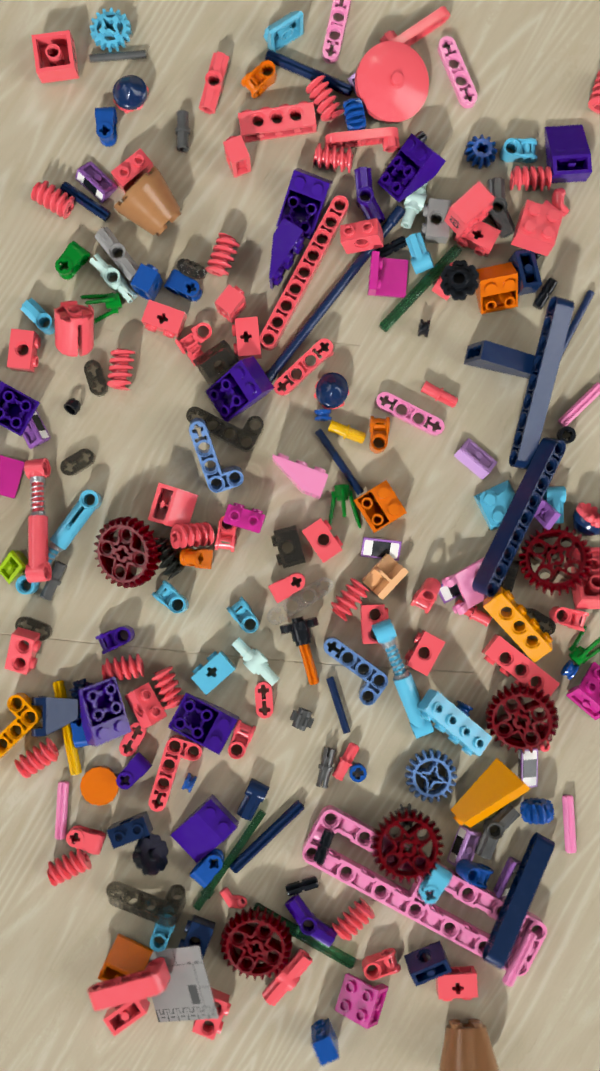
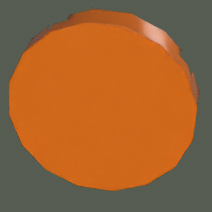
(99, 785)

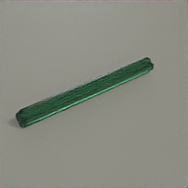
(420, 288)
(332, 951)

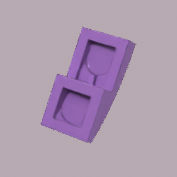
(546, 514)

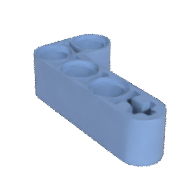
(210, 454)
(353, 666)

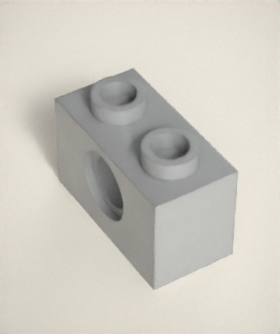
(436, 209)

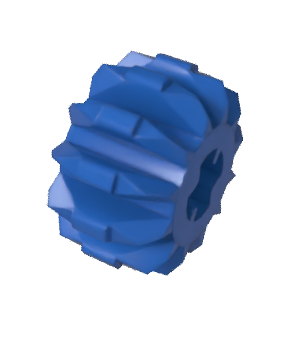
(354, 114)
(482, 145)
(537, 811)

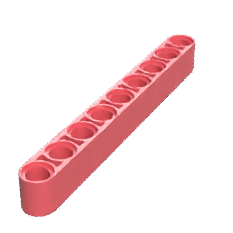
(305, 263)

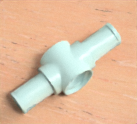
(413, 204)
(119, 285)
(255, 661)

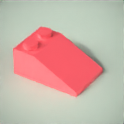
(588, 594)

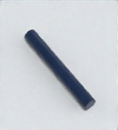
(338, 705)

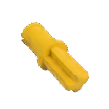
(346, 432)

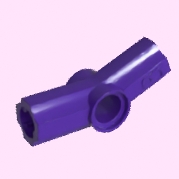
(363, 184)
(301, 913)

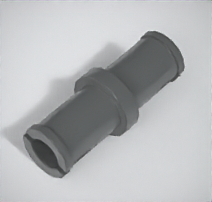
(182, 131)
(50, 586)
(325, 767)

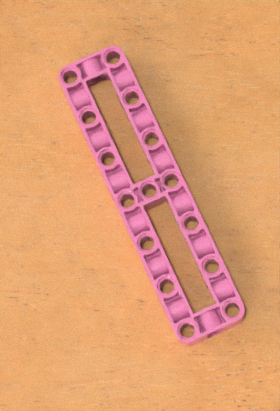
(401, 898)

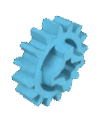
(107, 37)

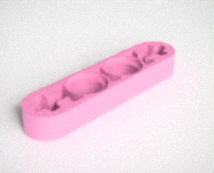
(338, 26)
(454, 73)
(411, 410)

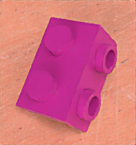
(243, 518)

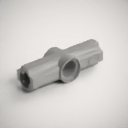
(112, 246)

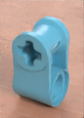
(522, 150)
(168, 595)
(243, 615)
(436, 883)
(163, 932)

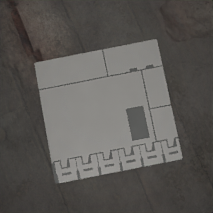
(188, 990)

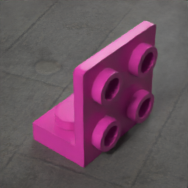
(387, 276)
(10, 476)
(587, 693)
(361, 1001)

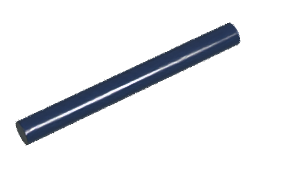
(577, 318)
(338, 460)

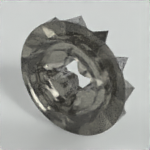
(191, 269)

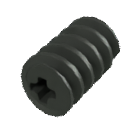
(168, 558)

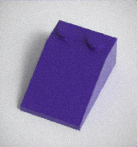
(205, 829)

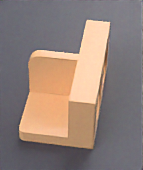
(384, 576)

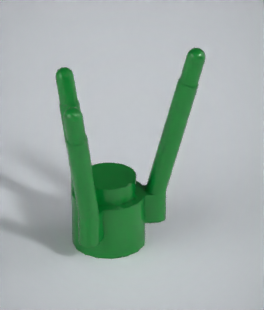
(111, 300)
(342, 493)
(581, 655)

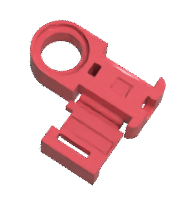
(190, 342)

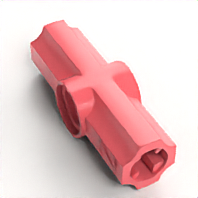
(212, 92)
(287, 978)

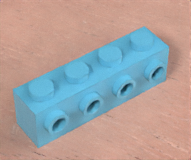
(453, 722)

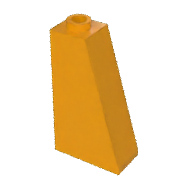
(488, 794)

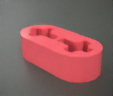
(259, 700)
(136, 741)

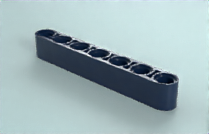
(518, 901)

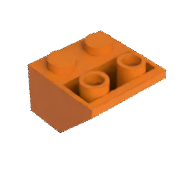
(497, 288)
(380, 506)
(125, 958)

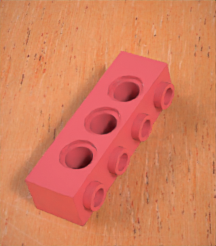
(272, 130)
(498, 646)

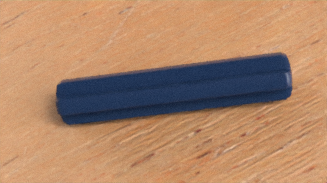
(86, 201)

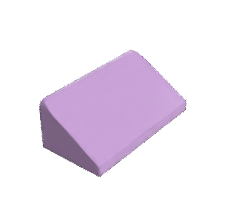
(475, 459)

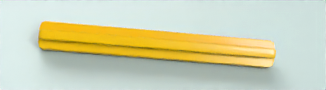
(72, 752)

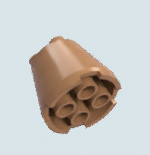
(150, 203)
(467, 1047)

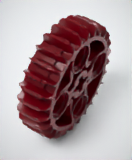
(127, 548)
(555, 568)
(526, 711)
(403, 853)
(256, 943)

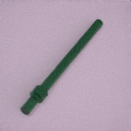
(208, 891)

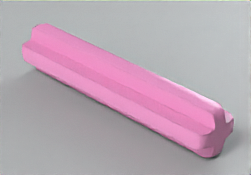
(580, 405)
(61, 810)
(569, 823)
(519, 958)

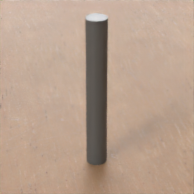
(114, 56)

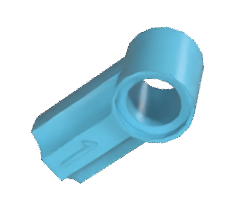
(421, 258)
(38, 316)
(556, 497)

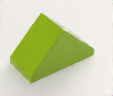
(13, 565)

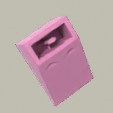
(306, 479)

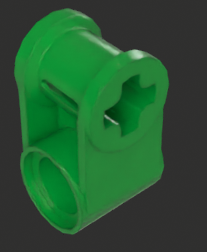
(73, 259)

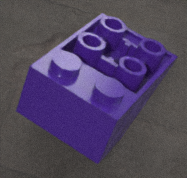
(568, 153)
(410, 169)
(305, 200)
(286, 243)
(239, 388)
(15, 409)
(103, 712)
(203, 722)

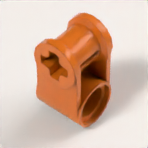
(256, 81)
(378, 431)
(196, 557)

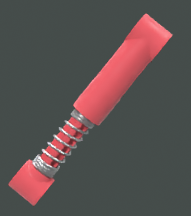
(38, 564)

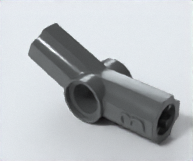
(501, 219)
(488, 840)

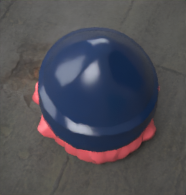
(130, 93)
(331, 391)
(586, 520)

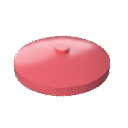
(392, 82)

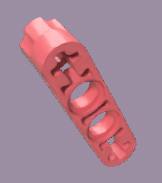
(420, 29)
(387, 136)
(301, 364)

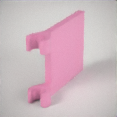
(464, 580)

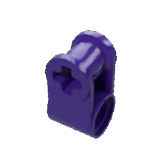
(112, 639)
(135, 769)

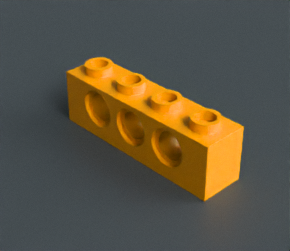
(533, 648)

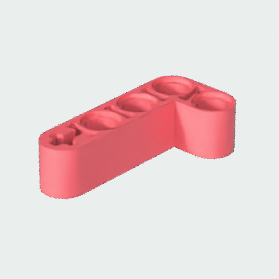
(170, 773)
(131, 986)

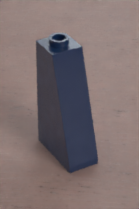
(499, 359)

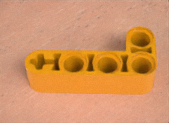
(22, 721)

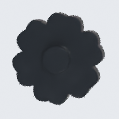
(459, 280)
(300, 629)
(150, 854)

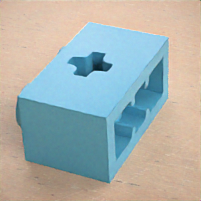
(209, 682)

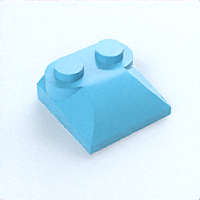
(284, 30)
(495, 503)

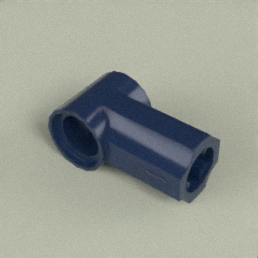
(254, 795)

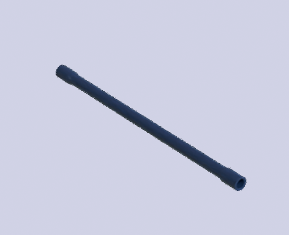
(391, 221)

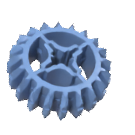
(428, 783)

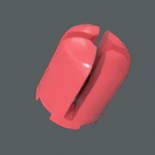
(74, 328)

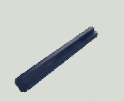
(308, 72)
(267, 836)

